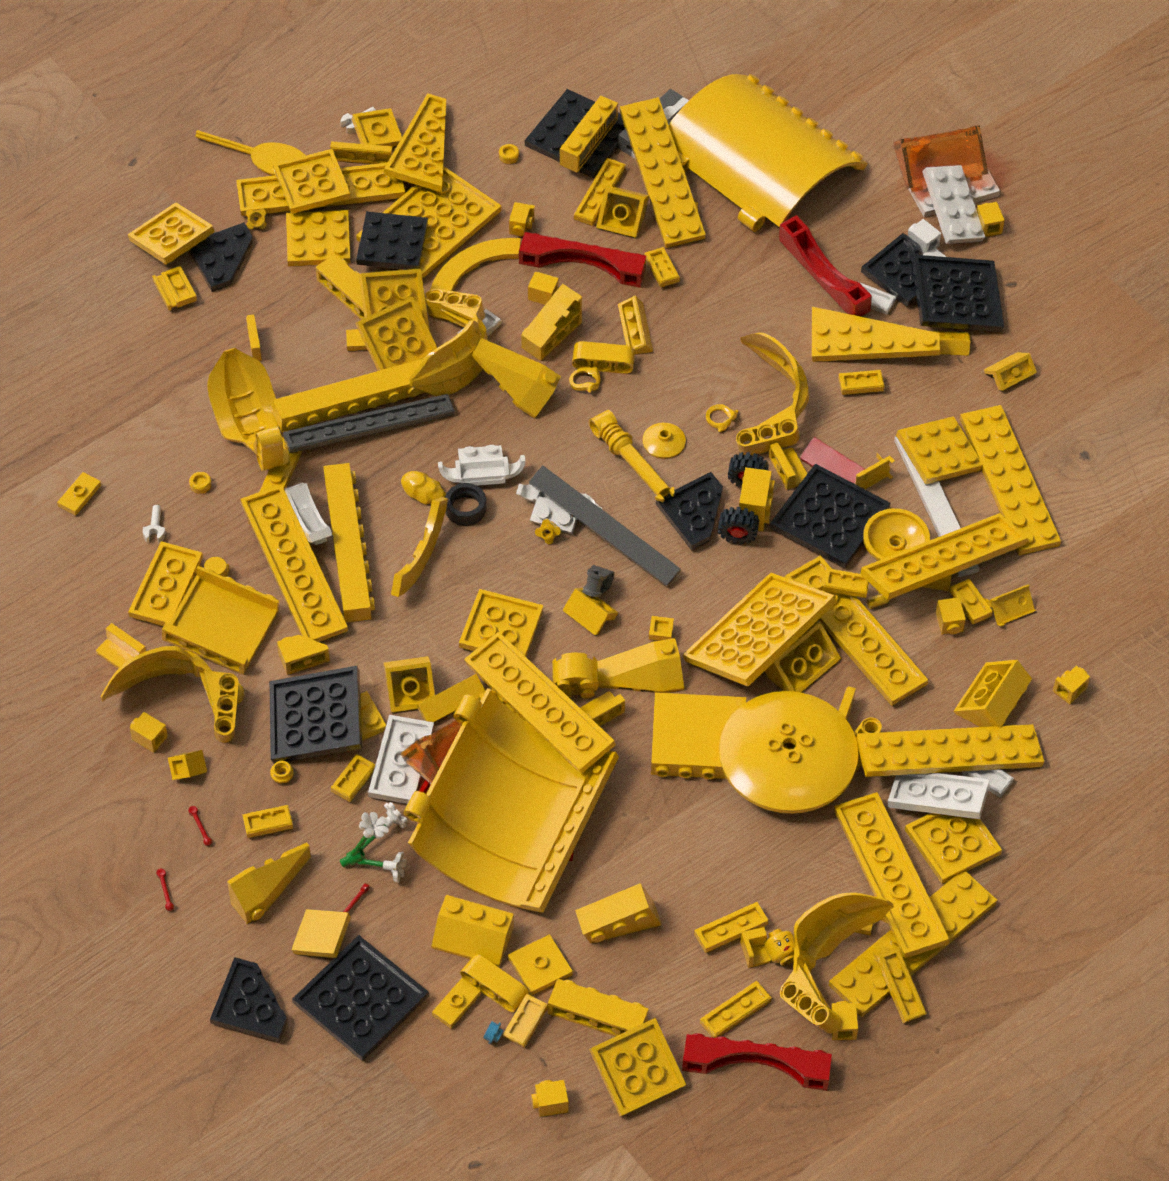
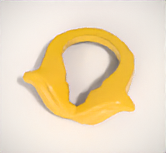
(588, 386)
(732, 414)

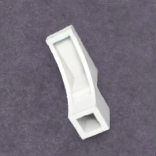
(307, 514)

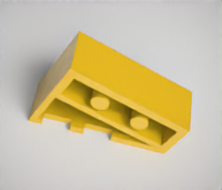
(553, 323)
(618, 915)

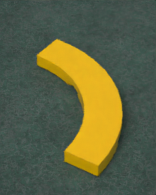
(472, 257)
(410, 572)

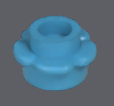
(493, 1032)

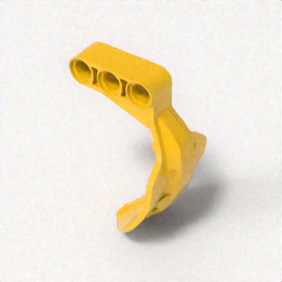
(781, 359)
(452, 364)
(244, 406)
(179, 661)
(816, 937)

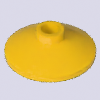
(667, 446)

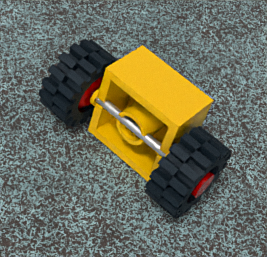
(755, 499)

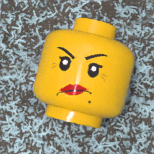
(780, 946)

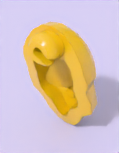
(421, 487)

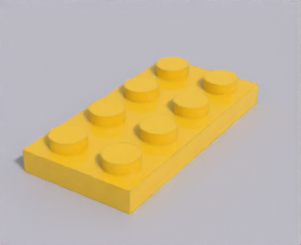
(165, 583)

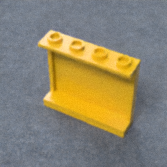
(221, 620)
(689, 734)

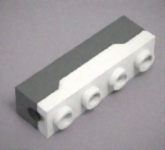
(671, 104)

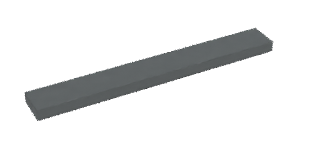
(368, 423)
(604, 526)

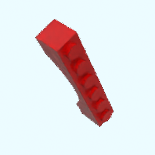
(800, 243)
(544, 250)
(807, 1067)

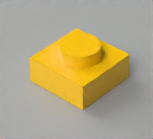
(661, 628)

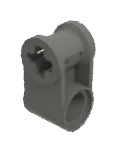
(598, 581)

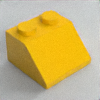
(622, 211)
(408, 683)

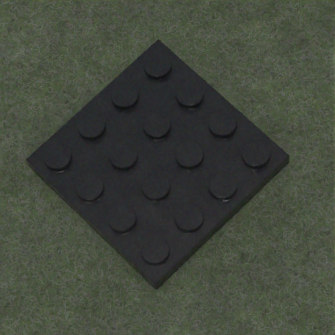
(561, 122)
(957, 293)
(828, 515)
(315, 714)
(360, 997)

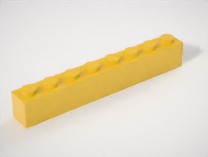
(345, 397)
(347, 542)

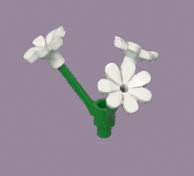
(373, 829)

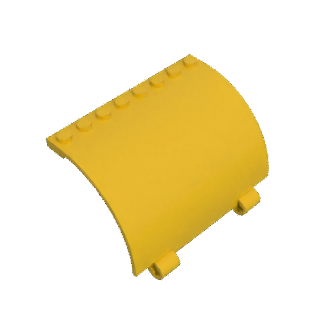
(756, 148)
(473, 805)

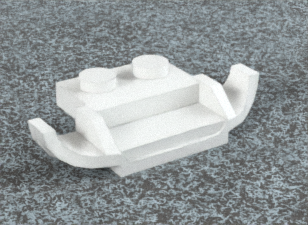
(482, 466)
(547, 509)

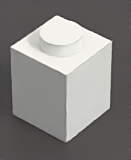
(924, 235)

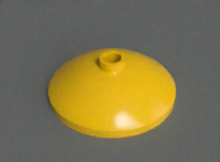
(892, 528)

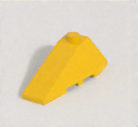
(521, 377)
(647, 667)
(257, 889)

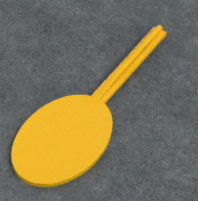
(262, 155)

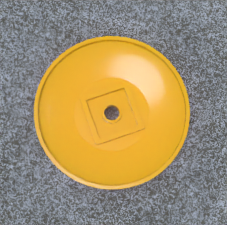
(785, 778)

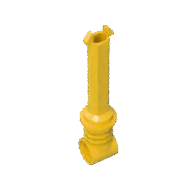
(620, 443)

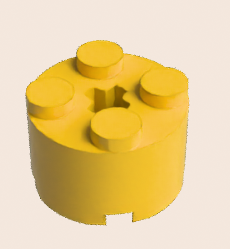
(576, 674)

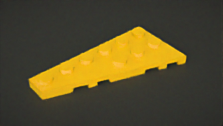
(421, 149)
(854, 337)

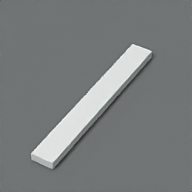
(935, 504)

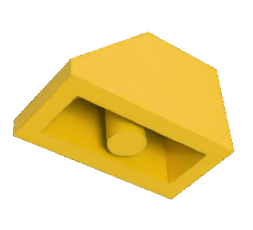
(301, 653)

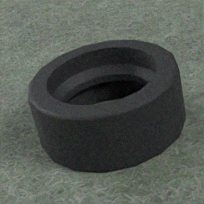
(470, 517)

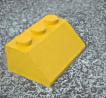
(804, 660)
(994, 693)
(472, 929)

